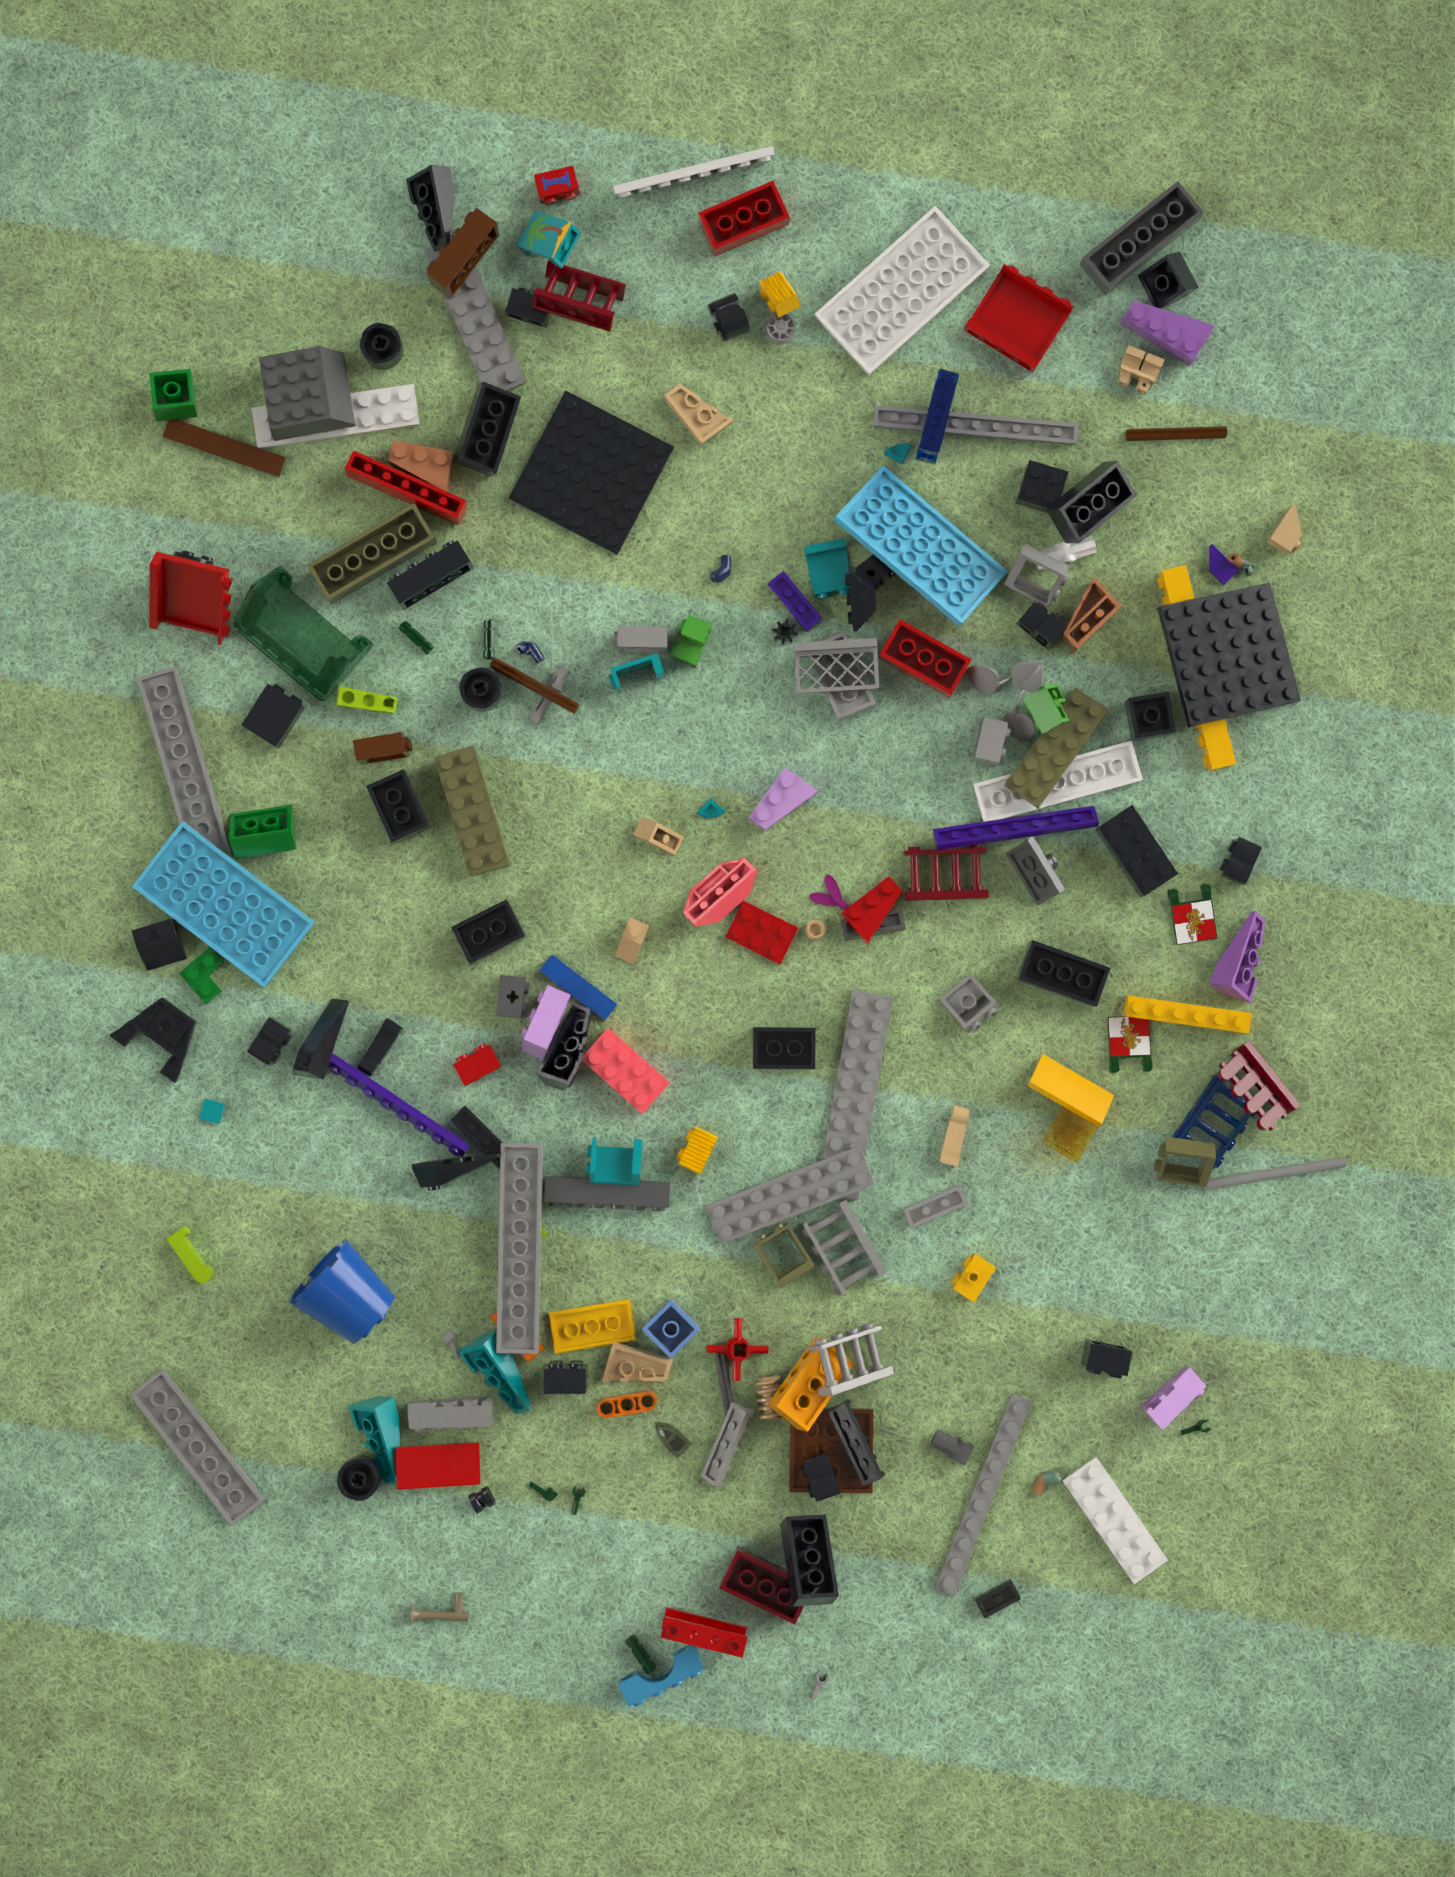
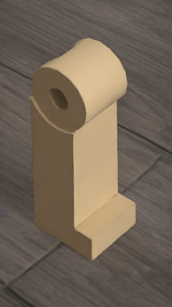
(954, 1136)

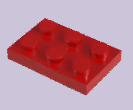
(761, 932)

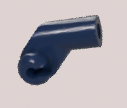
(723, 571)
(530, 648)

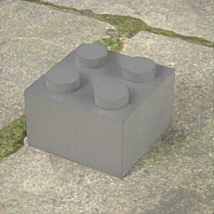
(990, 742)

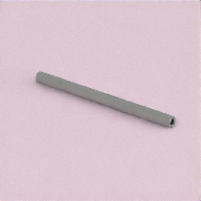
(1275, 1173)

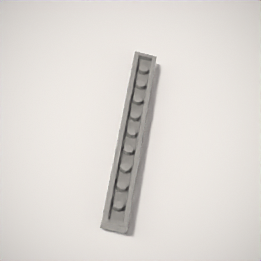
(980, 425)
(982, 1494)

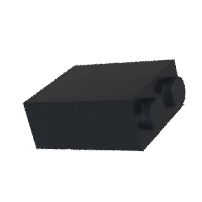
(273, 715)

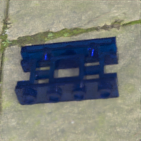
(937, 416)

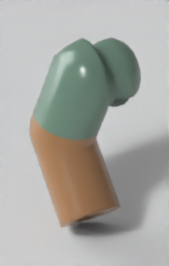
(1242, 564)
(1044, 1479)

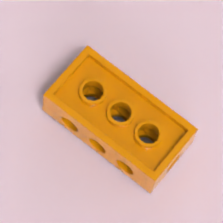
(798, 1386)

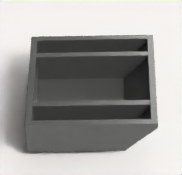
(306, 392)

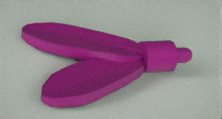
(835, 896)

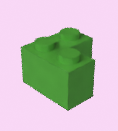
(693, 640)
(1046, 708)

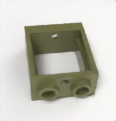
(1185, 1174)
(795, 1272)

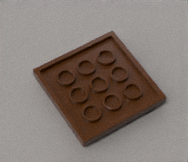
(824, 1438)

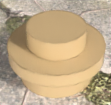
(815, 929)

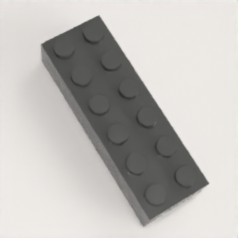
(1141, 238)

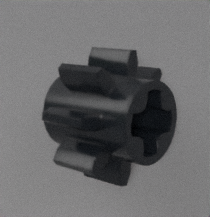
(785, 626)

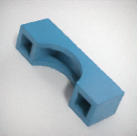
(638, 1687)

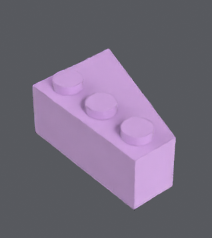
(781, 799)
(544, 1021)
(1173, 1397)

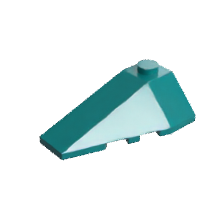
(498, 1369)
(381, 1426)

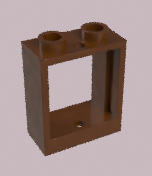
(382, 748)

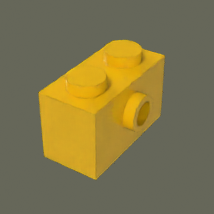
(973, 1276)

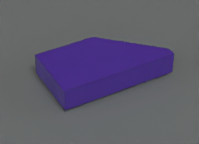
(1220, 566)

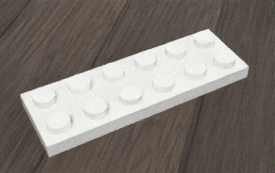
(1114, 1520)

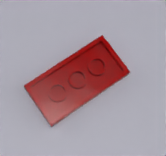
(437, 1465)

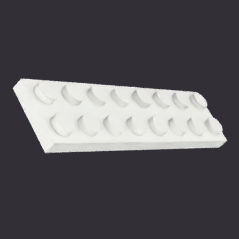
(700, 169)
(372, 411)
(1085, 776)

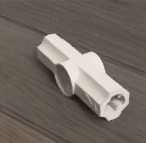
(1071, 551)

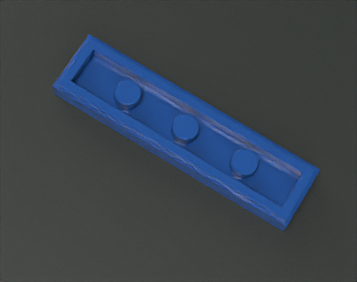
(578, 987)

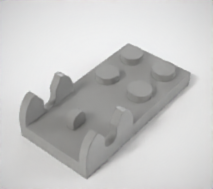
(844, 702)

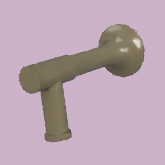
(456, 1615)

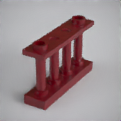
(573, 309)
(956, 891)

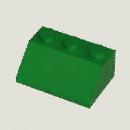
(262, 831)

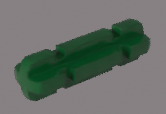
(416, 637)
(489, 639)
(640, 1654)

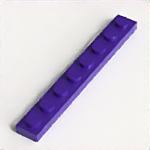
(1015, 827)
(404, 1110)

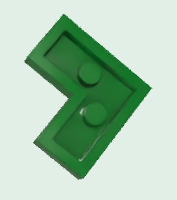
(198, 973)

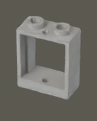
(1031, 589)
(641, 639)

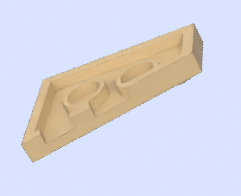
(698, 417)
(635, 1364)

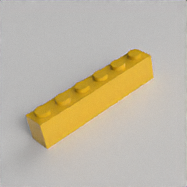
(1187, 1014)

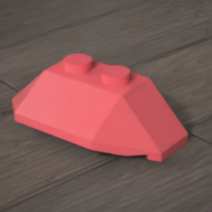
(720, 892)

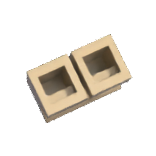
(1147, 373)

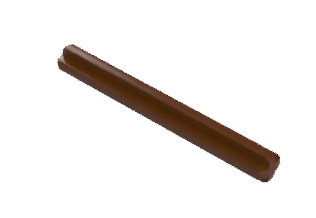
(1176, 433)
(534, 685)

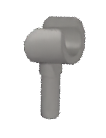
(448, 1337)
(818, 1685)

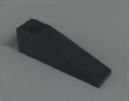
(433, 195)
(319, 1045)
(566, 1052)
(441, 1172)

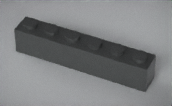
(581, 1191)

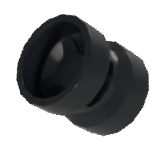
(482, 1499)

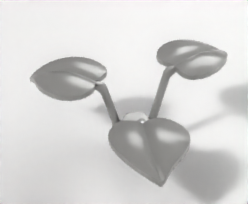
(1024, 677)

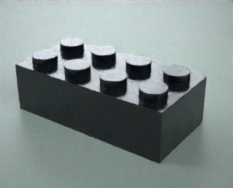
(487, 429)
(1091, 502)
(430, 574)
(1136, 851)
(1063, 973)
(809, 1560)

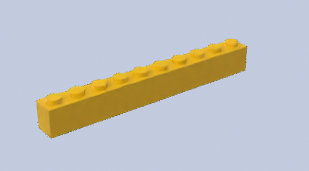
(1213, 735)

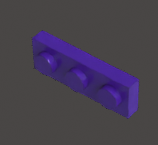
(794, 601)

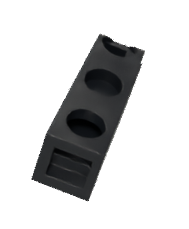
(380, 1046)

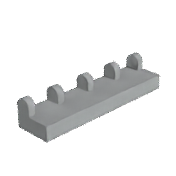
(726, 1444)

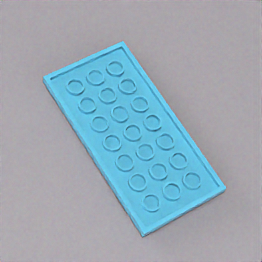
(920, 545)
(223, 904)

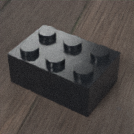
(398, 806)
(488, 932)
(784, 1048)

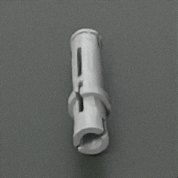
(543, 703)

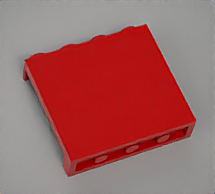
(1019, 317)
(189, 595)

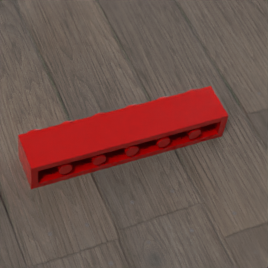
(406, 487)

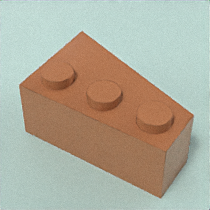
(423, 463)
(1092, 612)

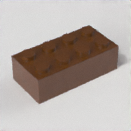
(462, 252)

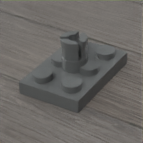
(1036, 870)

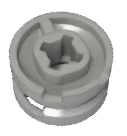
(780, 329)

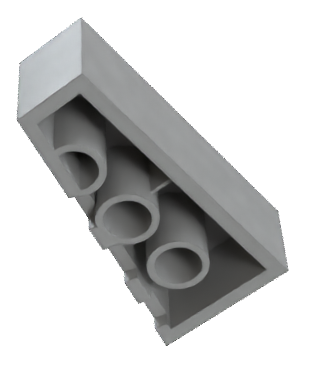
(450, 1413)

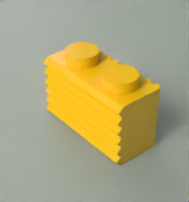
(779, 294)
(697, 1150)

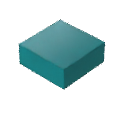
(212, 1111)

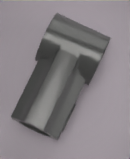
(955, 1448)

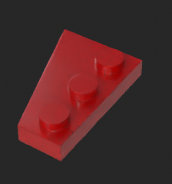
(871, 909)

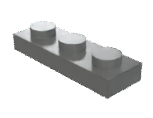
(892, 923)

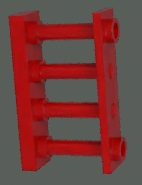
(704, 1632)

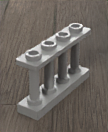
(853, 1230)
(862, 1375)

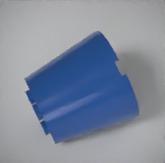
(344, 1294)

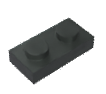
(997, 1598)

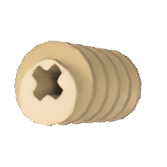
(768, 1390)

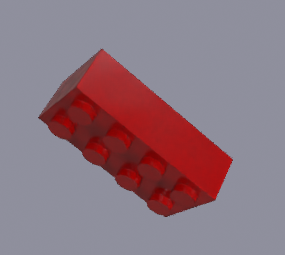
(744, 218)
(924, 658)

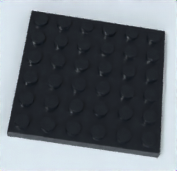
(591, 472)
(1228, 654)

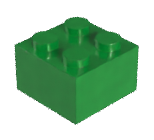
(173, 395)

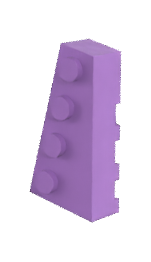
(1167, 330)

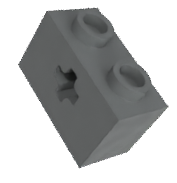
(507, 985)

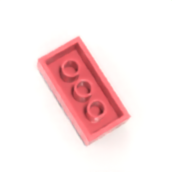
(625, 1070)

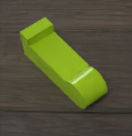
(366, 701)
(184, 1249)

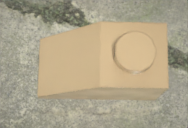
(1287, 532)
(658, 835)
(632, 940)

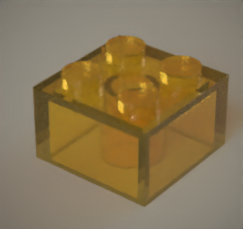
(1069, 1134)

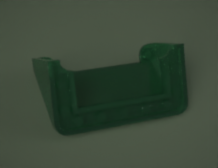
(298, 636)

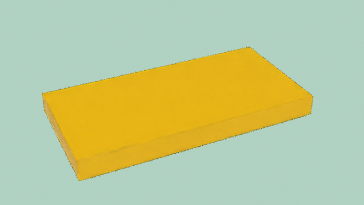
(1070, 1090)
(592, 1326)

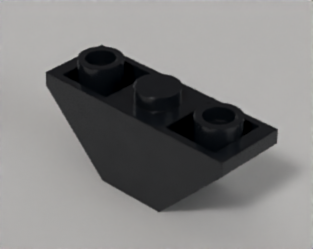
(860, 598)

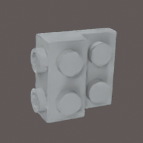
(970, 1004)

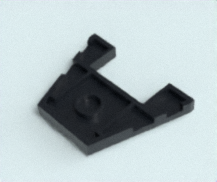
(166, 1027)

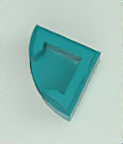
(898, 452)
(710, 809)

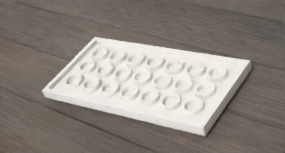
(902, 290)

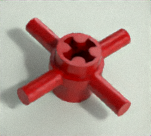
(728, 1349)

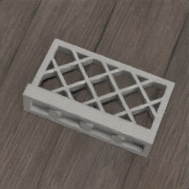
(831, 648)

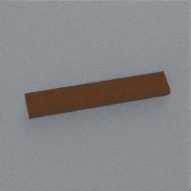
(224, 447)

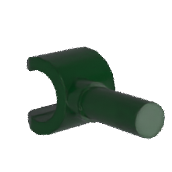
(1198, 1427)
(548, 1495)
(576, 1501)

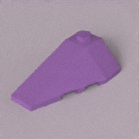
(1235, 968)

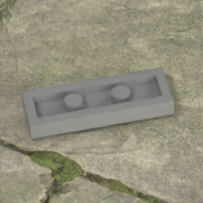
(935, 1206)

